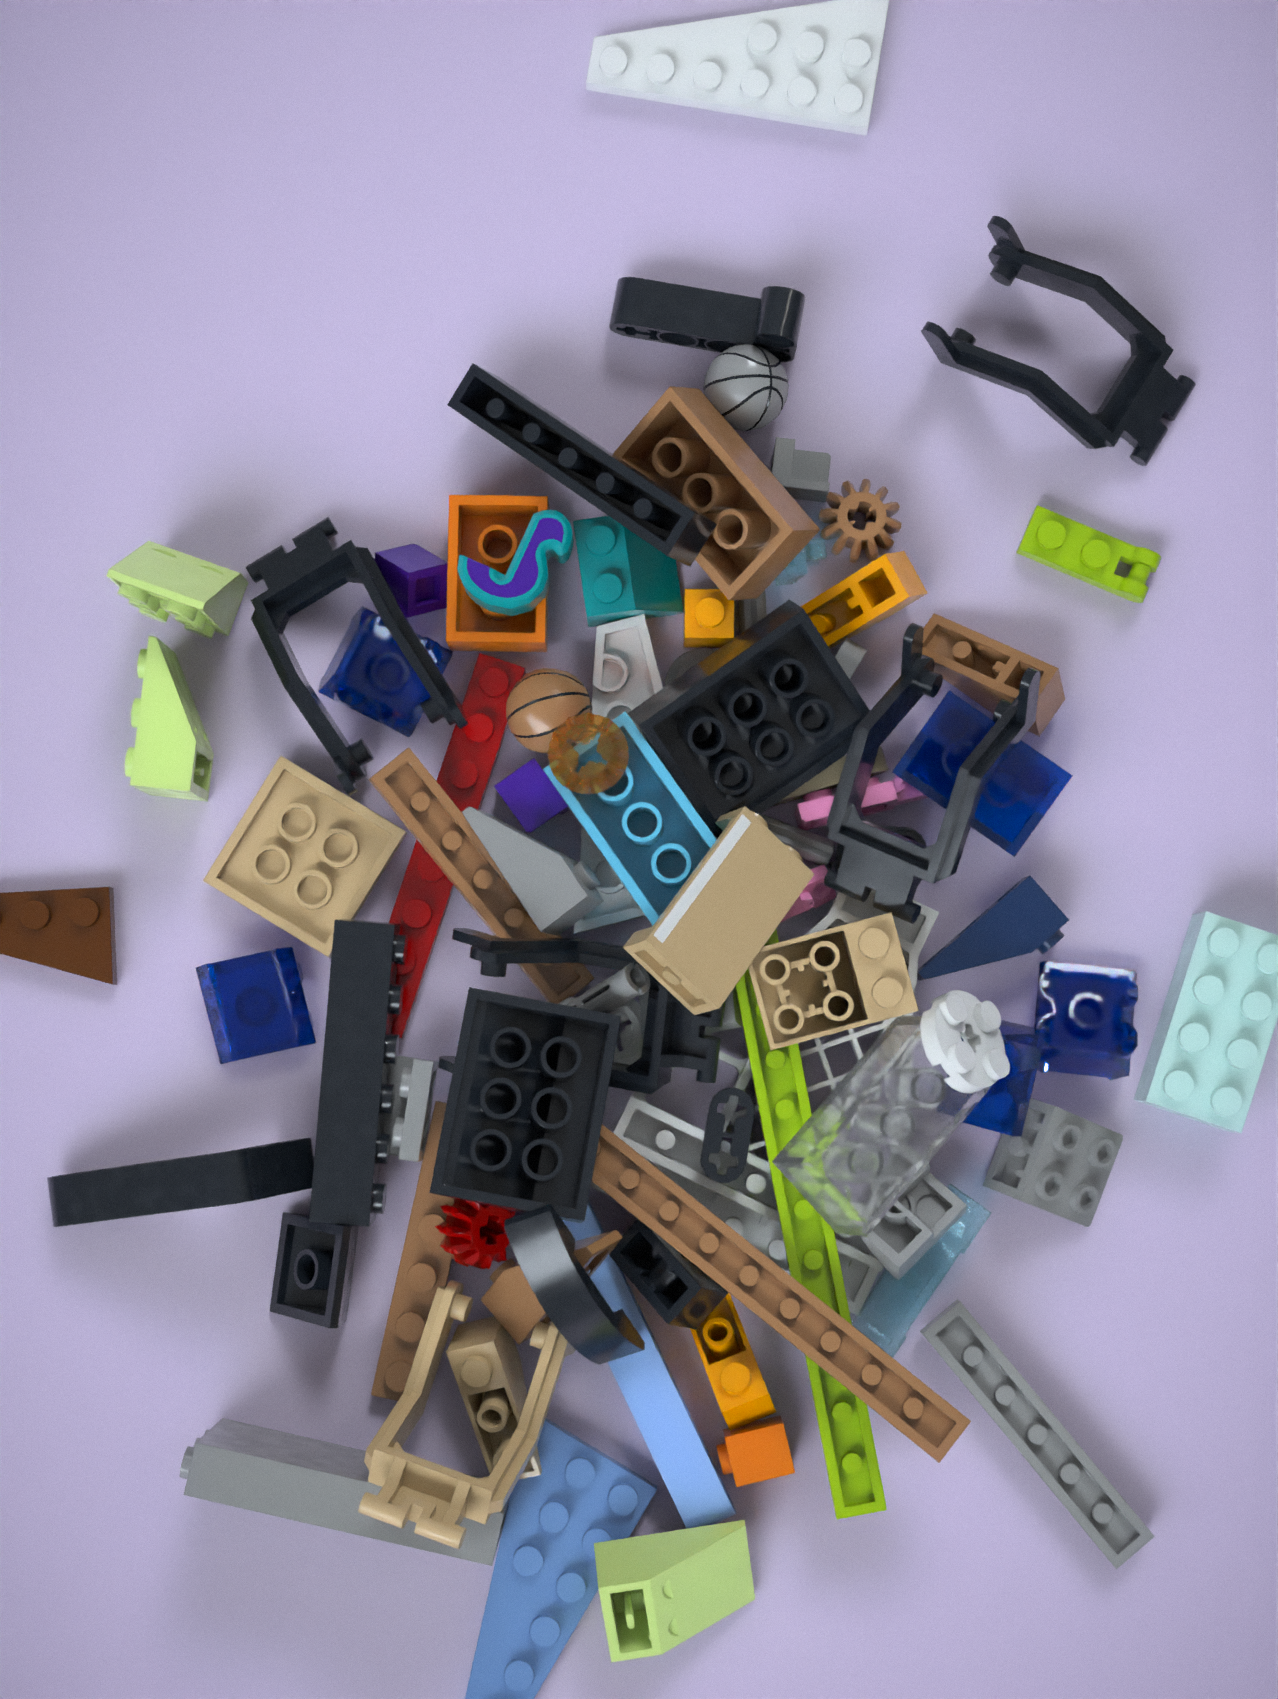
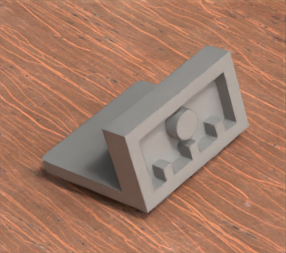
(412, 1106)
(1055, 1163)

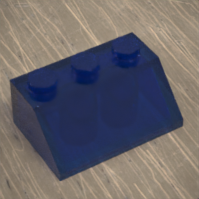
(1012, 797)

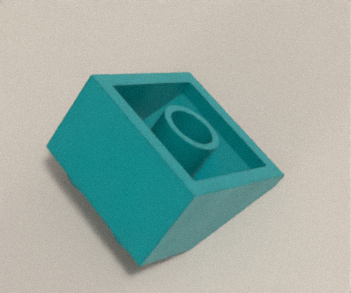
(623, 574)

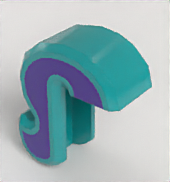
(528, 575)

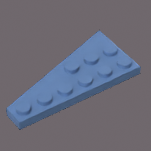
(548, 1561)

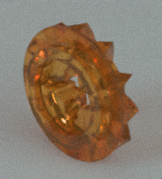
(594, 776)

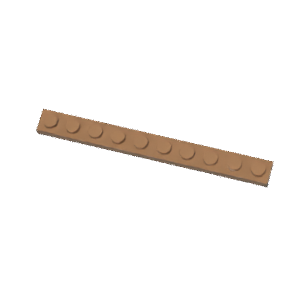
(777, 1298)

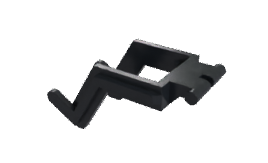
(1140, 392)
(301, 579)
(885, 859)
(671, 1031)

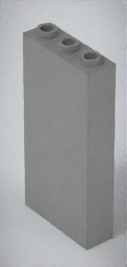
(310, 1485)

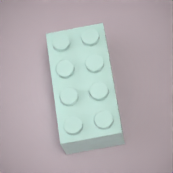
(1214, 1024)

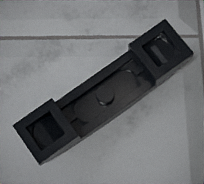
(565, 1289)

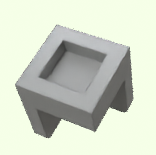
(801, 471)

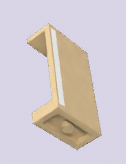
(722, 913)

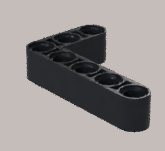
(182, 1183)

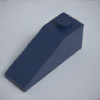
(1009, 928)

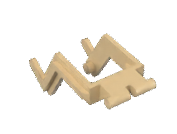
(430, 1492)

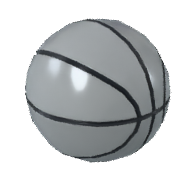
(747, 386)

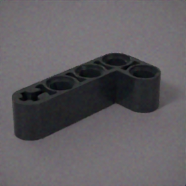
(708, 317)

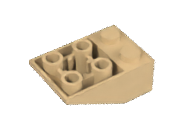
(832, 981)

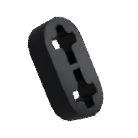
(739, 1137)

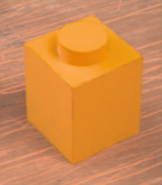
(707, 618)

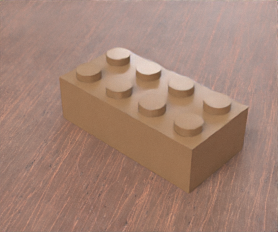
(710, 467)

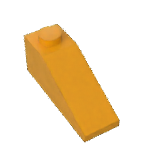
(865, 598)

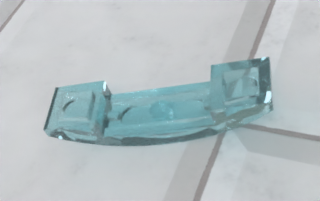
(896, 1304)

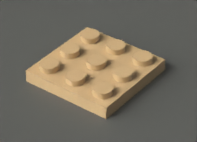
(304, 855)

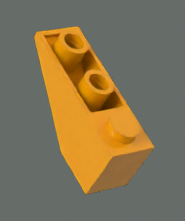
(732, 1366)

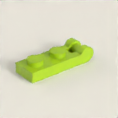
(1087, 554)

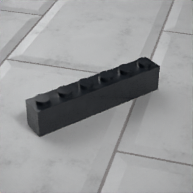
(582, 465)
(356, 1072)

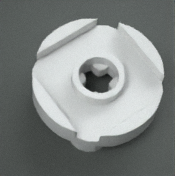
(977, 1059)

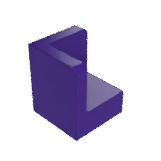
(415, 578)
(531, 796)

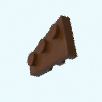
(62, 930)

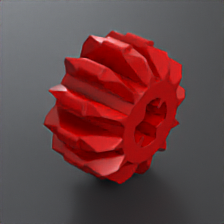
(475, 1233)

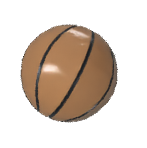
(542, 704)

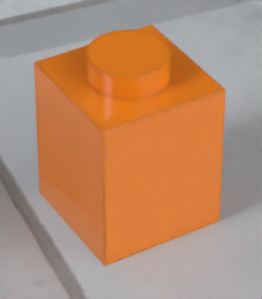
(756, 1452)

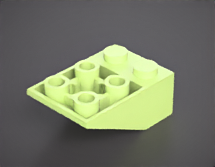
(181, 586)
(171, 742)
(671, 1586)

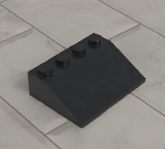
(754, 717)
(525, 1104)

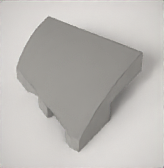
(914, 1223)

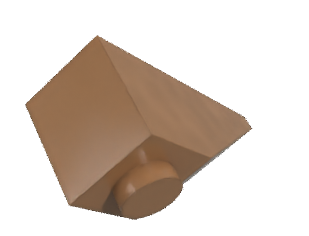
(989, 668)
(514, 1301)

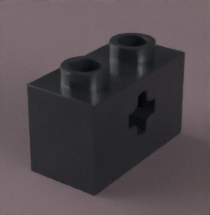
(666, 1278)

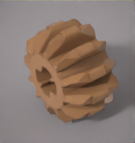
(844, 509)

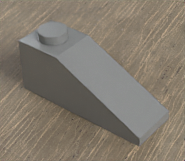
(547, 882)

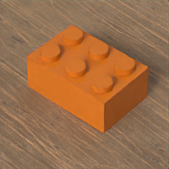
(490, 532)

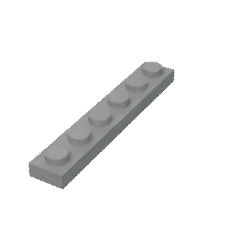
(1037, 1434)

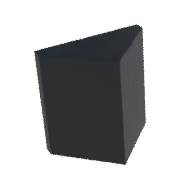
(314, 1270)

